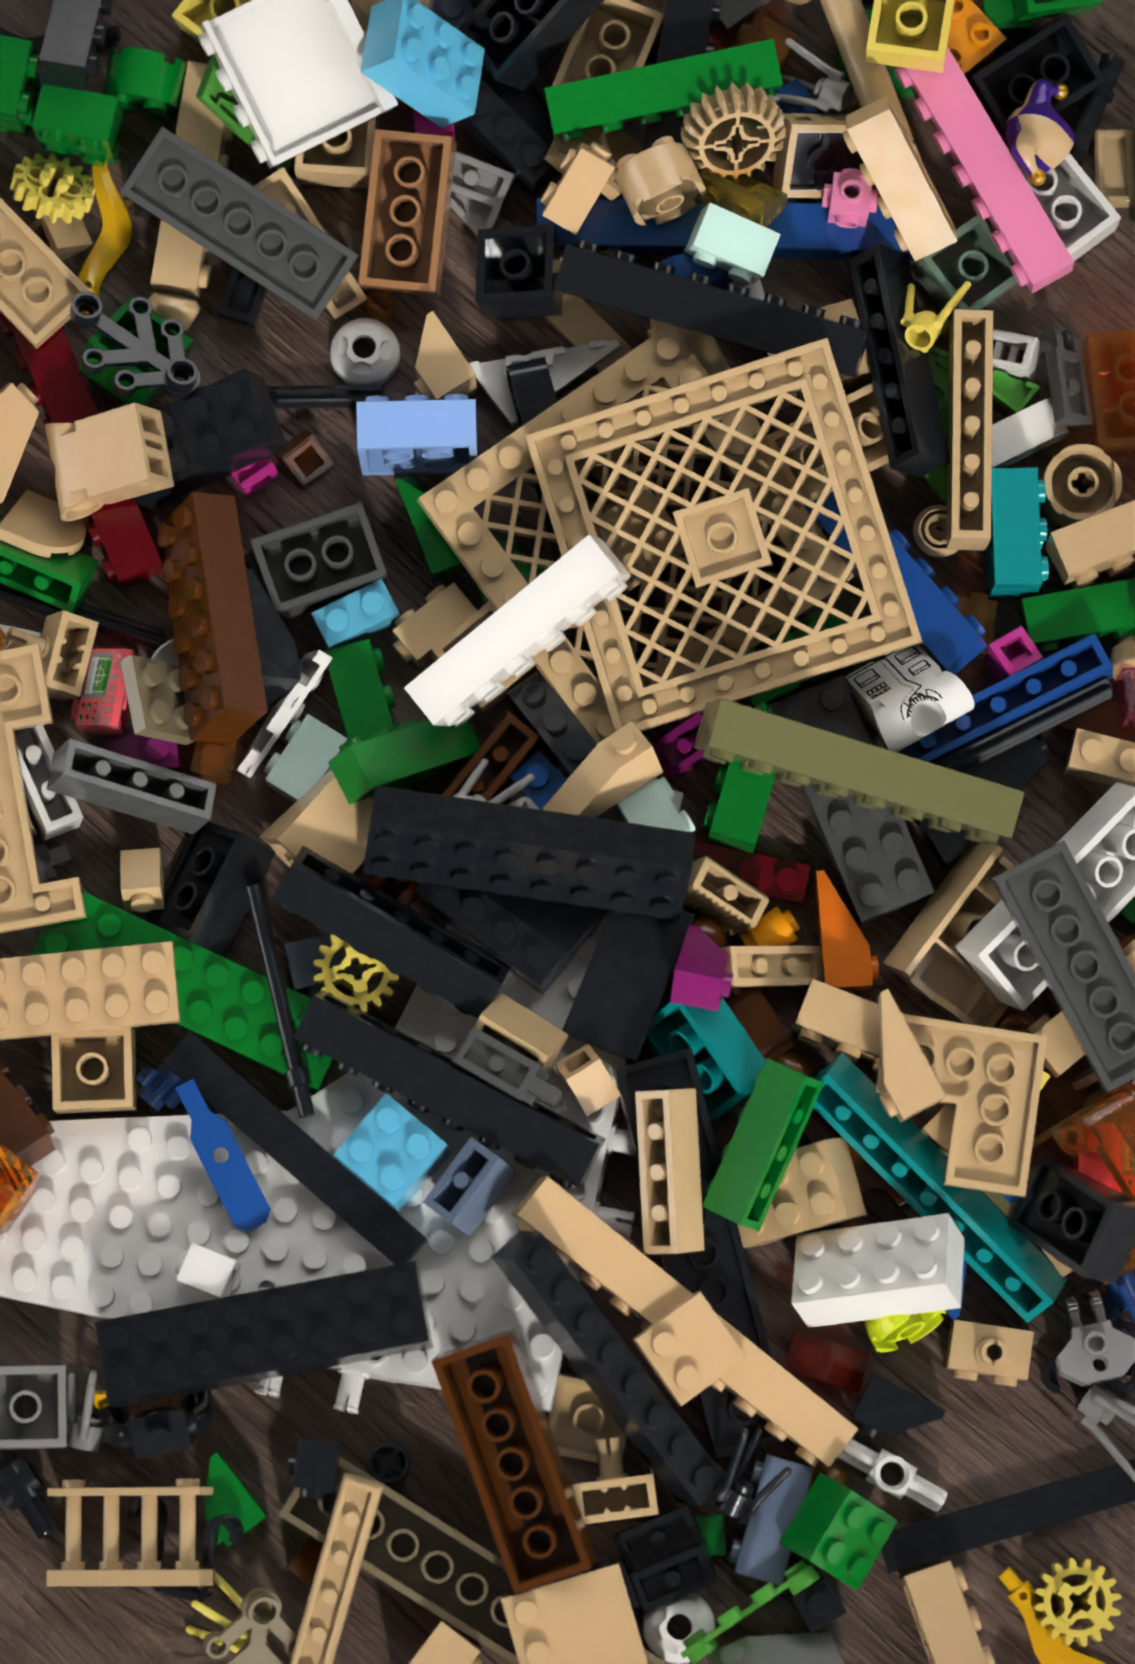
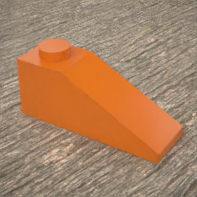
(842, 945)

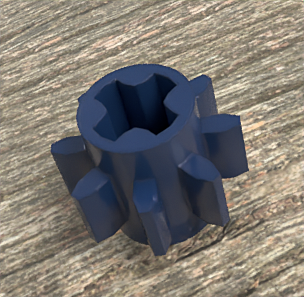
(159, 1086)

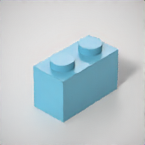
(356, 616)

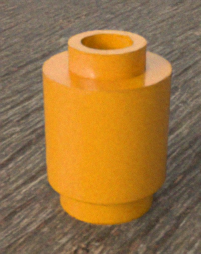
(773, 929)

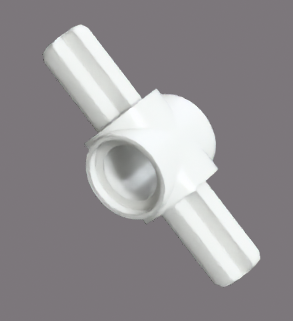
(910, 1484)

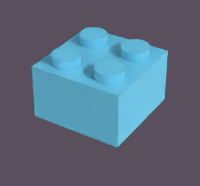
(392, 1153)

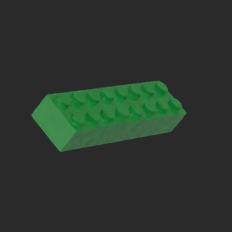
(214, 994)

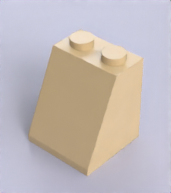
(16, 425)
(323, 824)

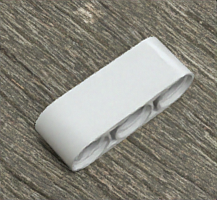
(1025, 434)

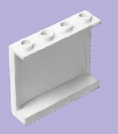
(294, 73)

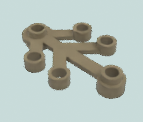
(256, 1649)

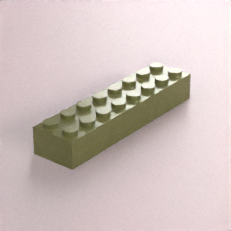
(859, 770)

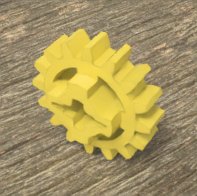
(358, 987)
(1090, 1613)

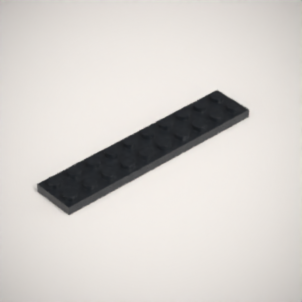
(722, 1267)

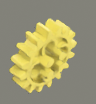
(72, 193)

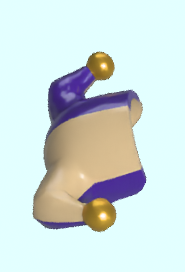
(1038, 133)

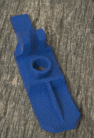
(232, 1178)

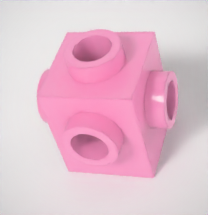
(849, 211)

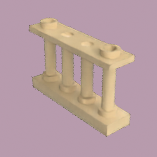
(148, 1571)

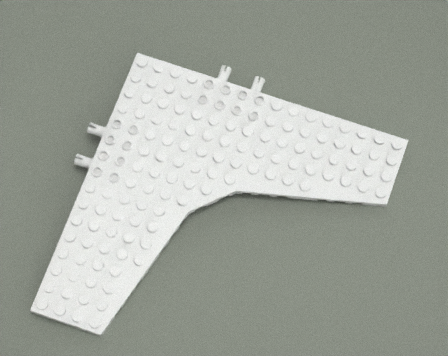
(134, 1194)

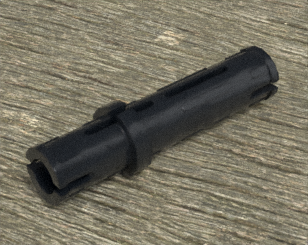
(1094, 106)

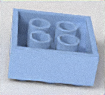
(416, 435)

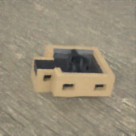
(812, 154)

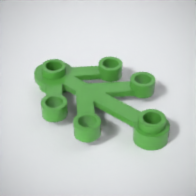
(702, 1644)

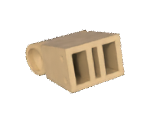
(108, 459)

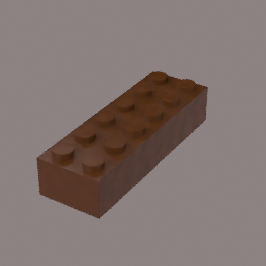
(212, 618)
(514, 1460)

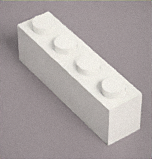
(51, 811)

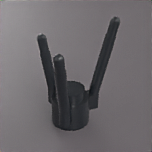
(736, 1492)

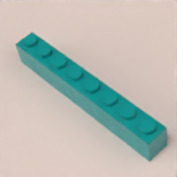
(917, 1173)

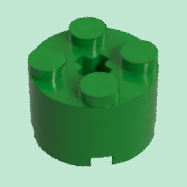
(144, 81)

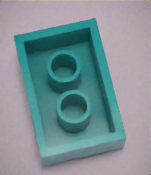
(1017, 535)
(721, 1050)

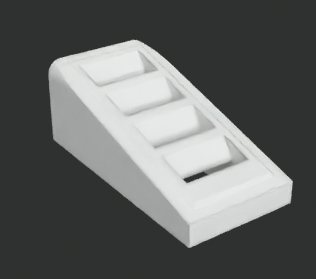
(1017, 342)

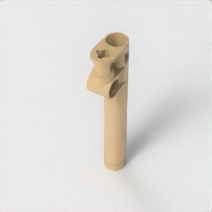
(851, 31)

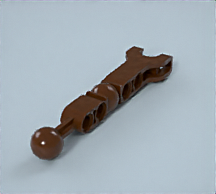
(775, 1044)

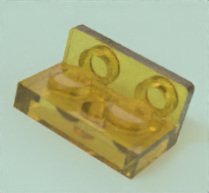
(743, 197)

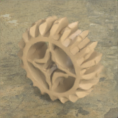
(734, 130)

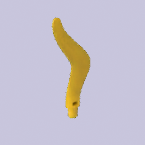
(115, 232)
(1046, 1649)

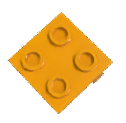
(972, 35)

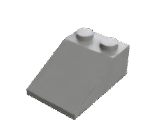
(33, 1407)
(780, 1649)

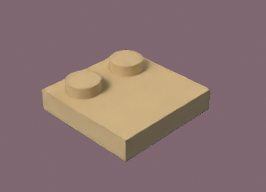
(689, 1348)

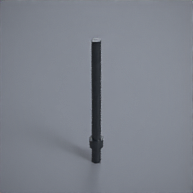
(297, 1075)

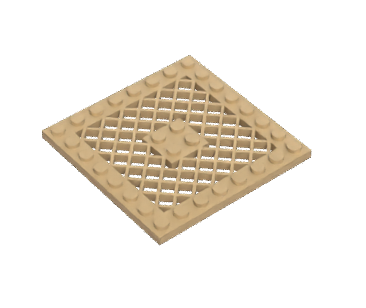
(453, 503)
(726, 536)

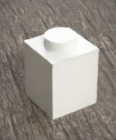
(206, 1271)

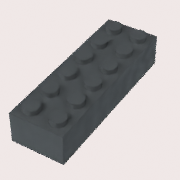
(865, 846)

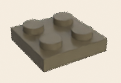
(155, 699)

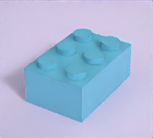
(422, 60)

